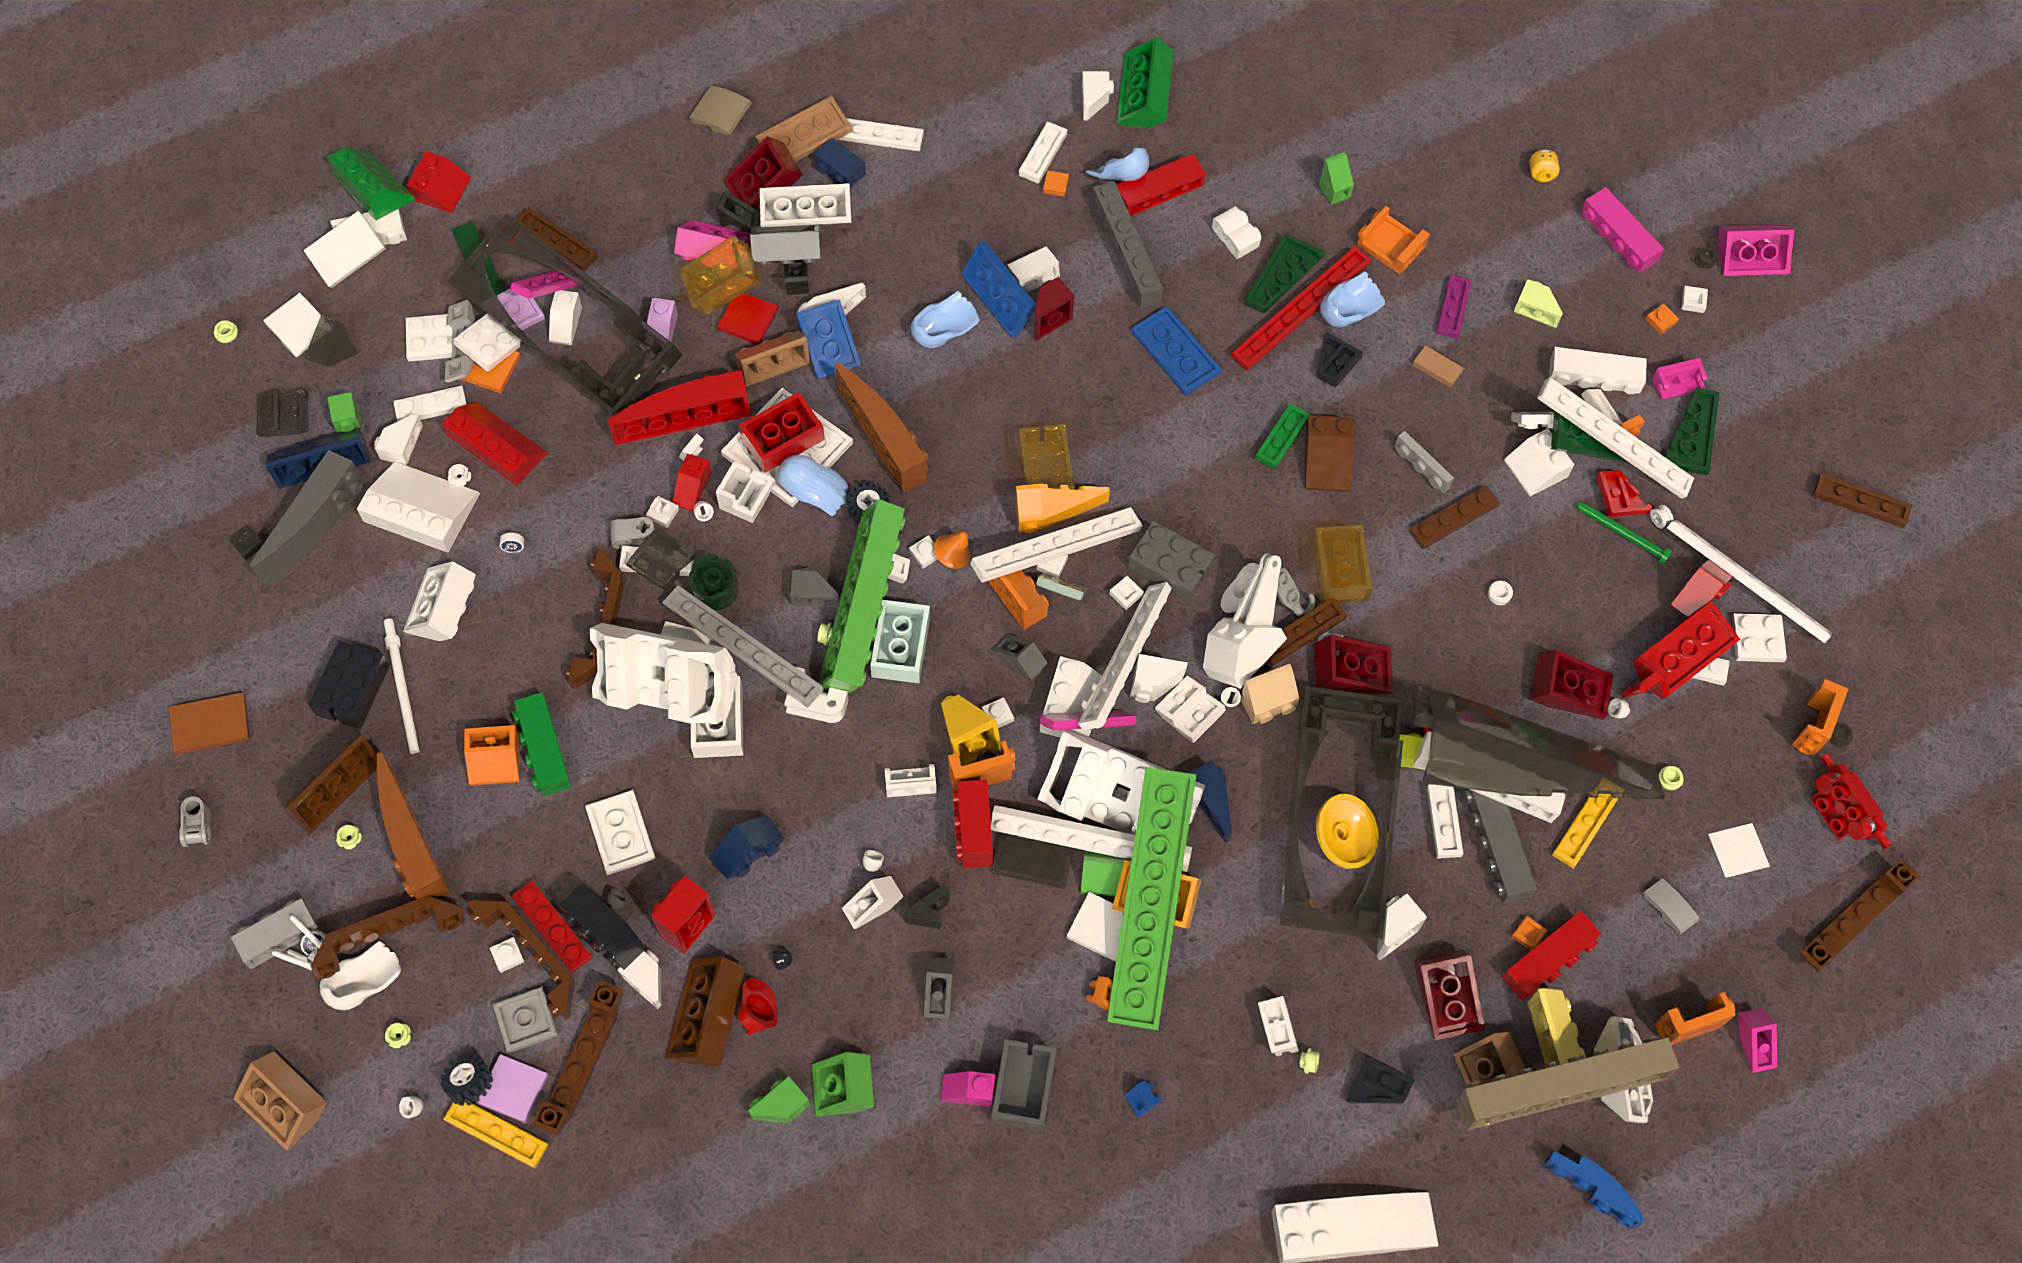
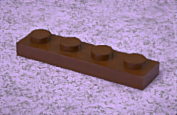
(558, 239)
(1862, 500)
(1454, 517)
(1308, 629)

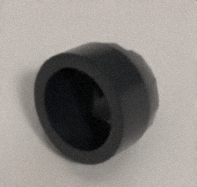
(782, 958)

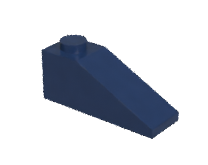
(1214, 797)

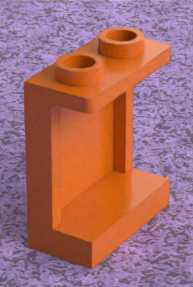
(1391, 241)
(1828, 700)
(993, 769)
(1671, 1024)

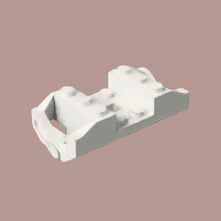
(633, 673)
(1094, 782)

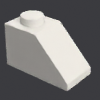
(1095, 92)
(564, 317)
(398, 440)
(872, 901)
(645, 977)

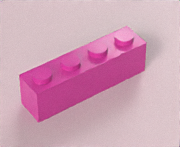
(1622, 230)

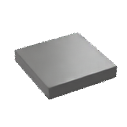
(525, 1020)

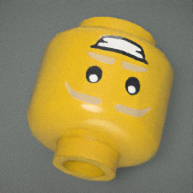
(1544, 165)

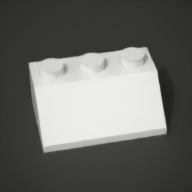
(440, 602)
(1070, 691)

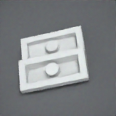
(294, 324)
(1190, 709)

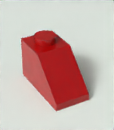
(691, 481)

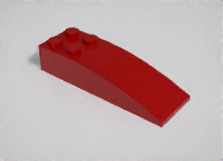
(683, 408)

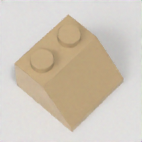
(1270, 694)

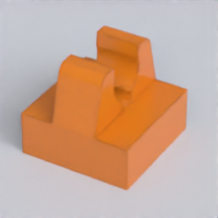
(1102, 992)

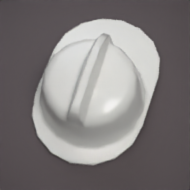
(1235, 592)

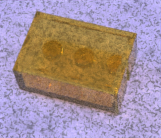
(719, 275)
(1047, 460)

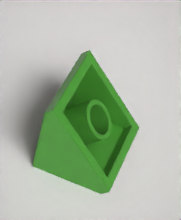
(1101, 873)

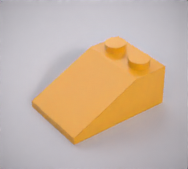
(1186, 900)

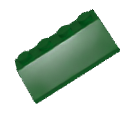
(1145, 84)
(369, 182)

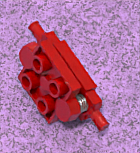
(1848, 805)

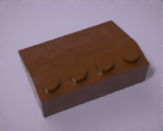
(332, 785)

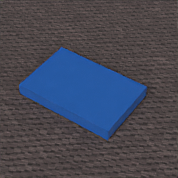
(828, 338)

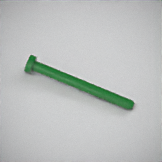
(1625, 532)

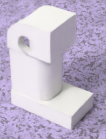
(827, 706)

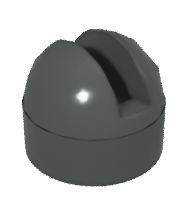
(616, 899)

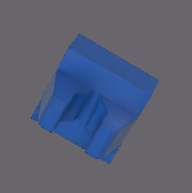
(1142, 1098)

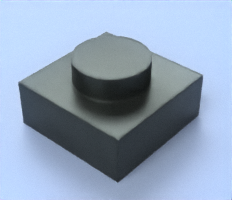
(246, 542)

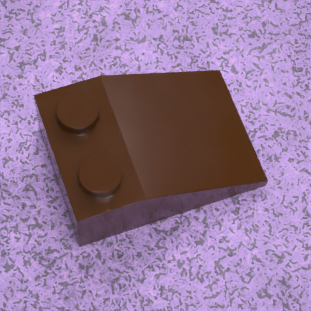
(1329, 453)

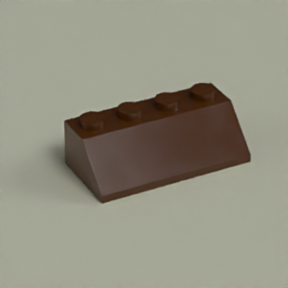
(705, 1012)

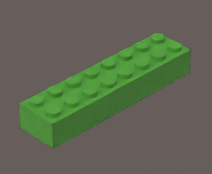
(862, 597)

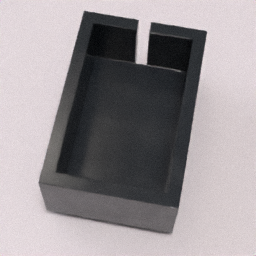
(349, 684)
(602, 927)

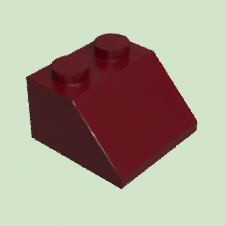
(1053, 307)

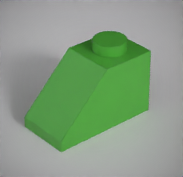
(345, 412)

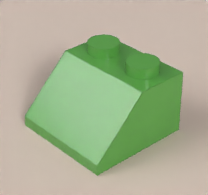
(842, 1084)

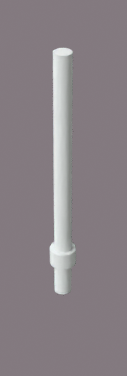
(392, 644)

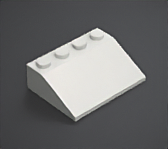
(417, 506)

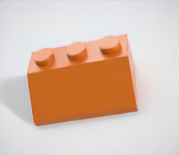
(1021, 598)

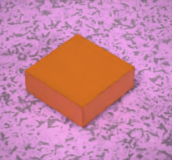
(1056, 183)
(1529, 933)

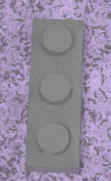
(1423, 462)

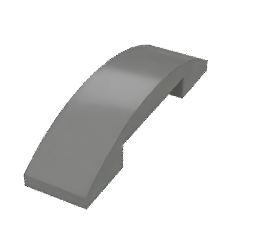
(459, 319)

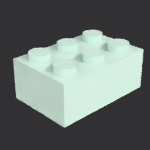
(900, 641)

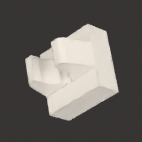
(662, 511)

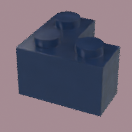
(745, 845)

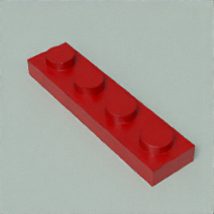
(551, 927)

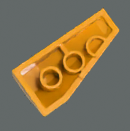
(1042, 506)

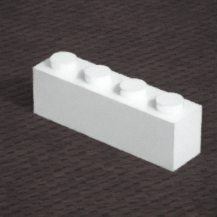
(1598, 370)

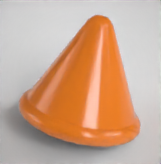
(953, 550)

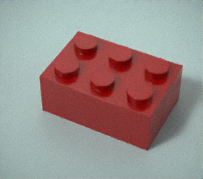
(781, 432)
(973, 824)
(683, 914)

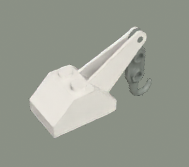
(1246, 642)

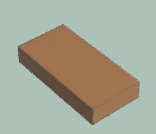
(1438, 366)

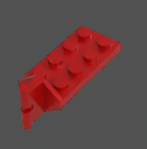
(1682, 653)

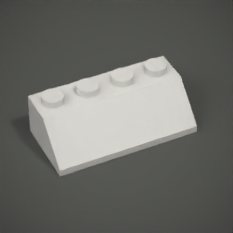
(805, 205)

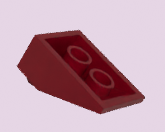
(765, 167)
(1357, 669)
(1571, 685)
(1450, 994)

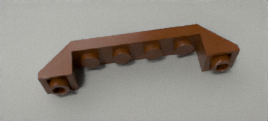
(585, 669)
(490, 911)
(444, 914)
(1859, 914)
(582, 1060)

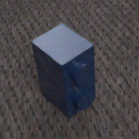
(839, 163)

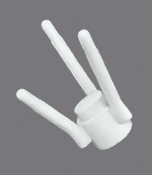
(299, 958)

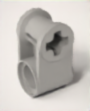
(630, 531)
(194, 827)

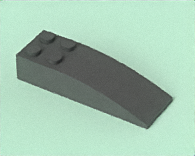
(309, 517)

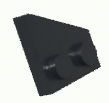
(1336, 360)
(1379, 1084)

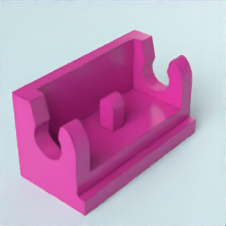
(1679, 378)

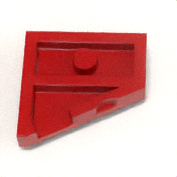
(1619, 495)

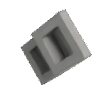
(1672, 906)

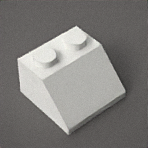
(1537, 464)
(1155, 677)
(1401, 922)

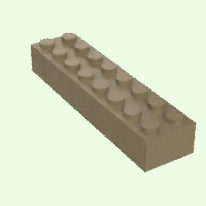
(1566, 1083)

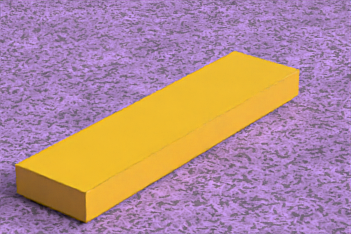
(1584, 829)
(497, 1133)

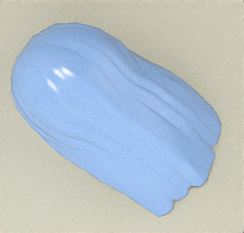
(1125, 169)
(1351, 301)
(944, 321)
(813, 483)

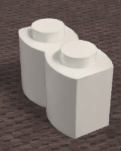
(1236, 232)

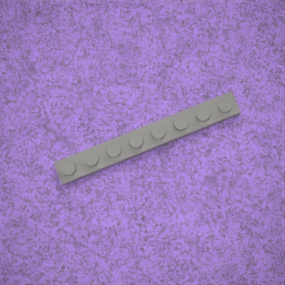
(743, 646)

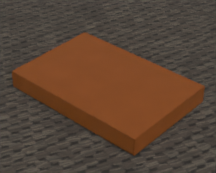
(209, 723)

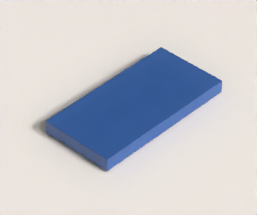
(998, 289)
(1176, 351)

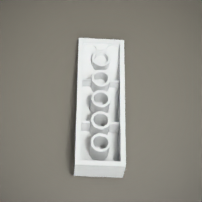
(1353, 1226)

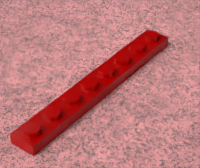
(1299, 309)

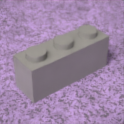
(273, 933)

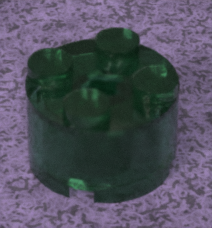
(711, 570)

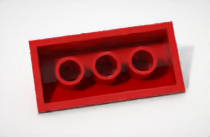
(493, 441)

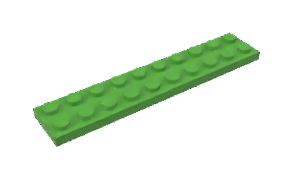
(1151, 898)

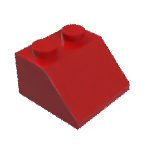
(438, 182)

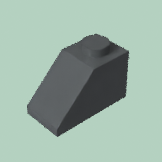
(812, 590)
(1020, 656)
(938, 988)

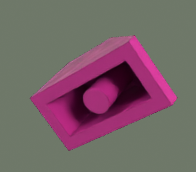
(1758, 1039)
(969, 1088)

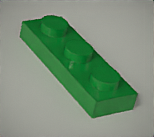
(1282, 436)

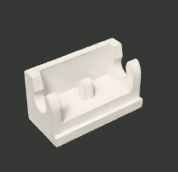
(1035, 269)
(910, 781)
(1278, 1026)

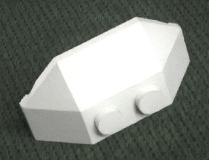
(1631, 1104)

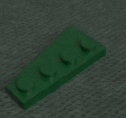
(1284, 269)
(1695, 435)
(1572, 439)

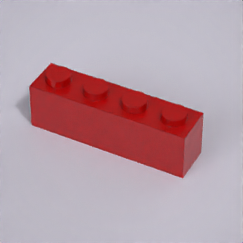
(1162, 184)
(1552, 955)

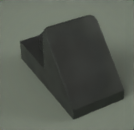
(735, 211)
(796, 278)
(922, 911)

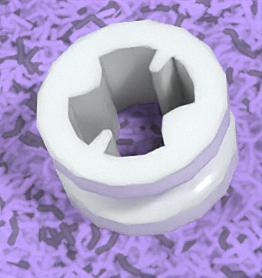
(1661, 516)

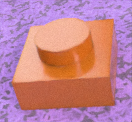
(1662, 319)
(1633, 425)

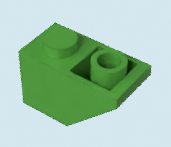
(1336, 178)
(781, 1104)

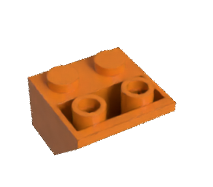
(492, 755)

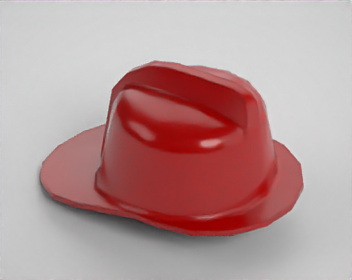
(757, 1007)

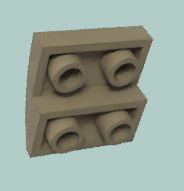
(720, 110)

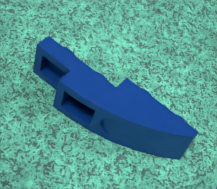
(1606, 1193)

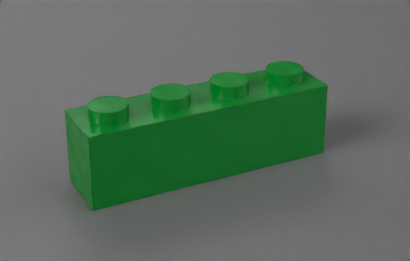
(542, 744)

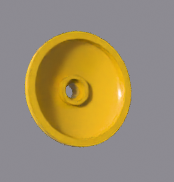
(1347, 831)

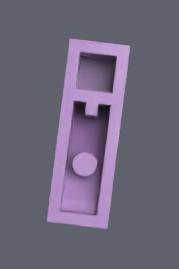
(663, 317)

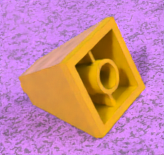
(969, 729)

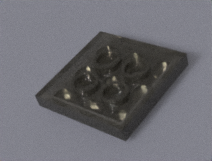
(1031, 858)

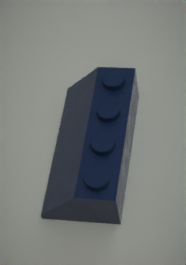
(299, 462)

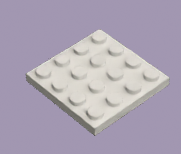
(824, 453)

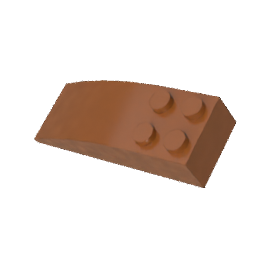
(885, 430)
(412, 853)

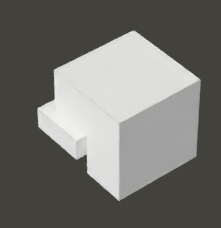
(743, 491)

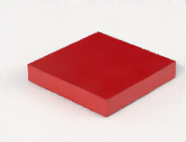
(748, 318)

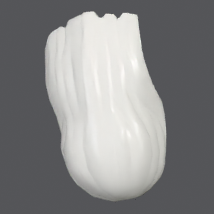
(360, 978)

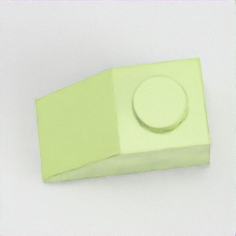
(1539, 304)

